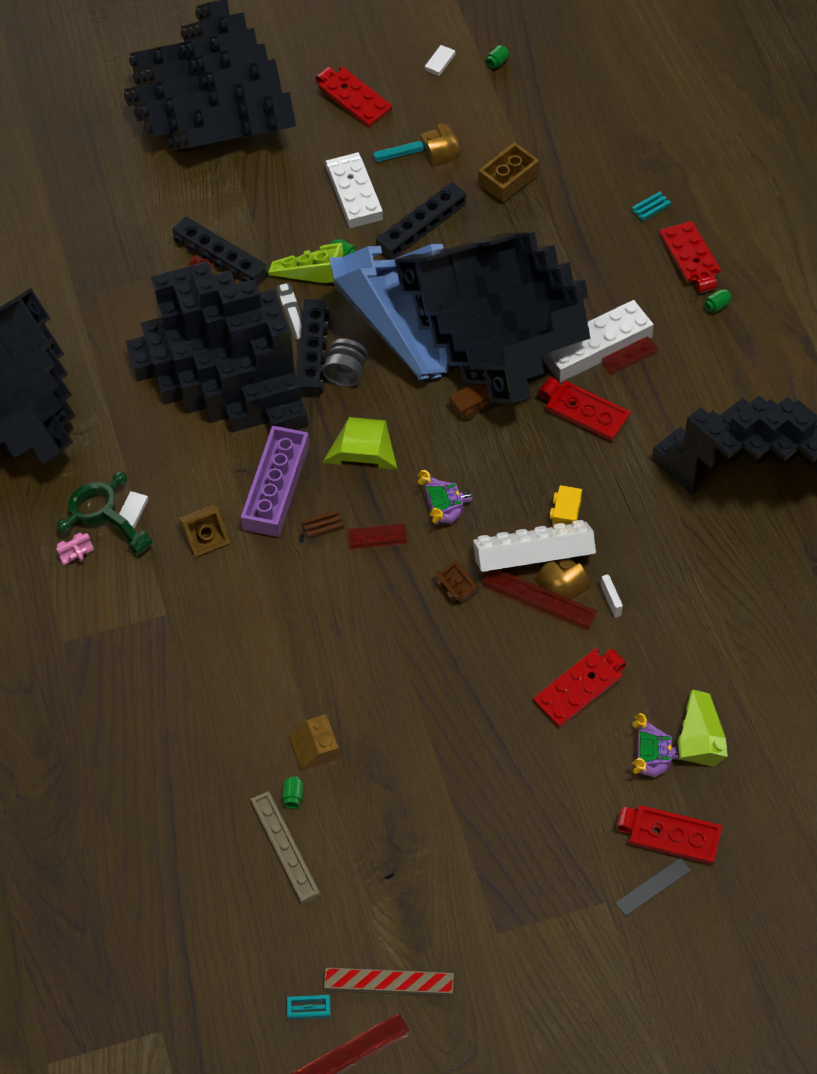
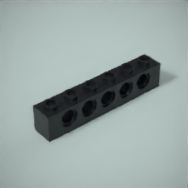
(421, 221)
(219, 251)
(311, 347)

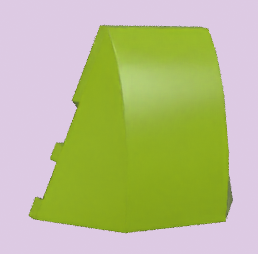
(363, 442)

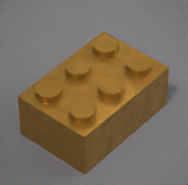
(508, 172)

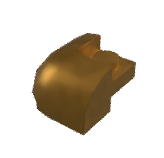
(441, 144)
(564, 578)

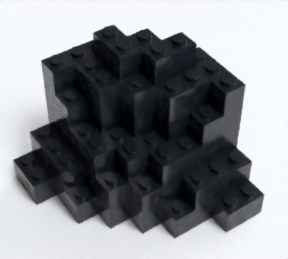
(210, 84)
(496, 308)
(220, 350)
(31, 381)
(744, 428)

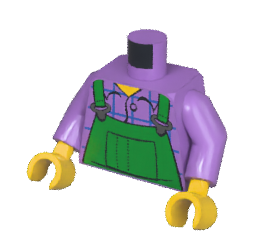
(443, 498)
(654, 749)

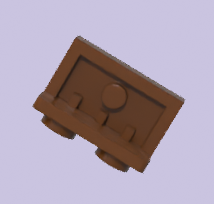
(457, 581)

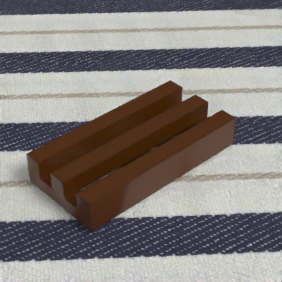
(322, 522)

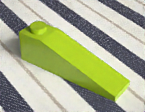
(309, 266)
(702, 733)

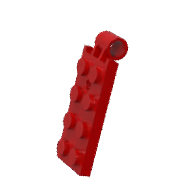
(356, 98)
(686, 247)
(590, 410)
(576, 691)
(677, 836)

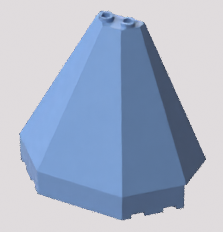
(376, 295)

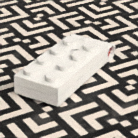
(354, 190)

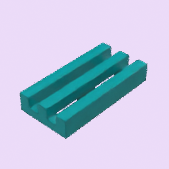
(649, 204)
(308, 1015)

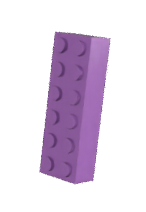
(275, 481)

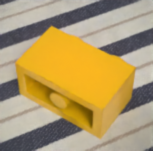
(567, 505)

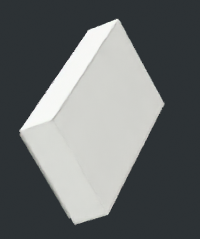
(440, 60)
(133, 507)
(611, 595)

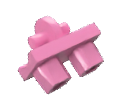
(75, 548)

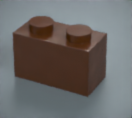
(470, 401)

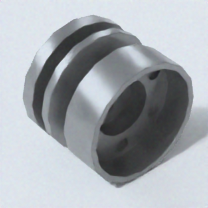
(345, 362)

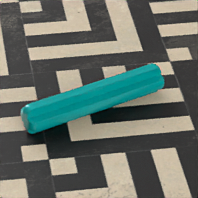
(398, 151)

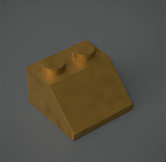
(204, 530)
(314, 743)

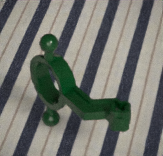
(137, 542)

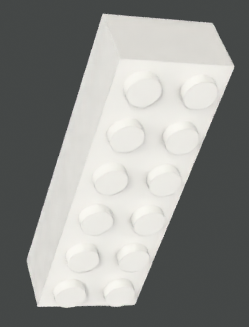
(607, 334)
(534, 545)

